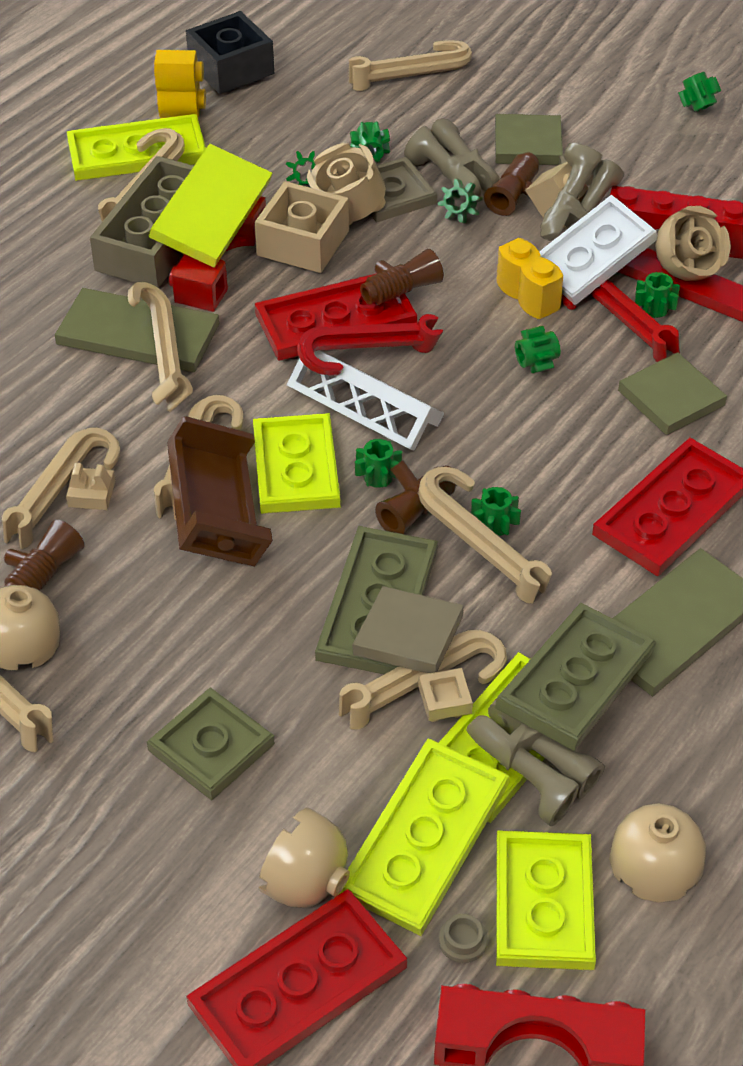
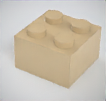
(302, 226)

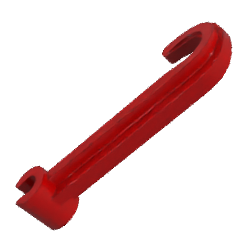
(417, 335)
(657, 336)

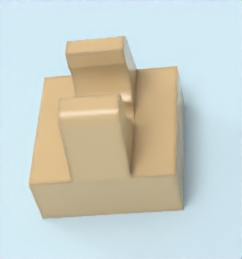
(90, 487)
(445, 694)

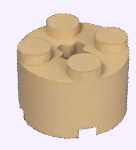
(350, 174)

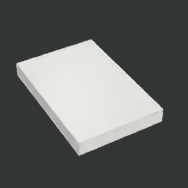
(598, 247)

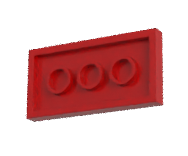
(331, 305)
(671, 506)
(296, 982)

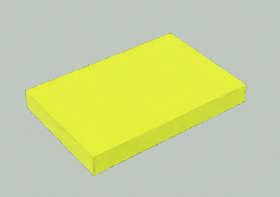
(296, 463)
(544, 900)

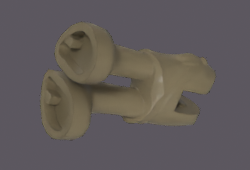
(464, 163)
(567, 208)
(510, 744)

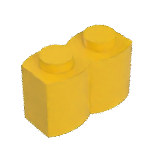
(177, 83)
(529, 278)

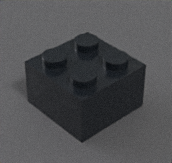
(232, 51)

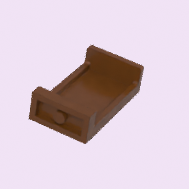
(215, 492)

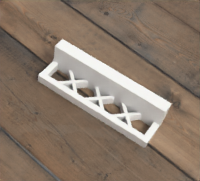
(375, 388)

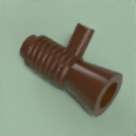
(504, 194)
(398, 280)
(403, 509)
(41, 564)

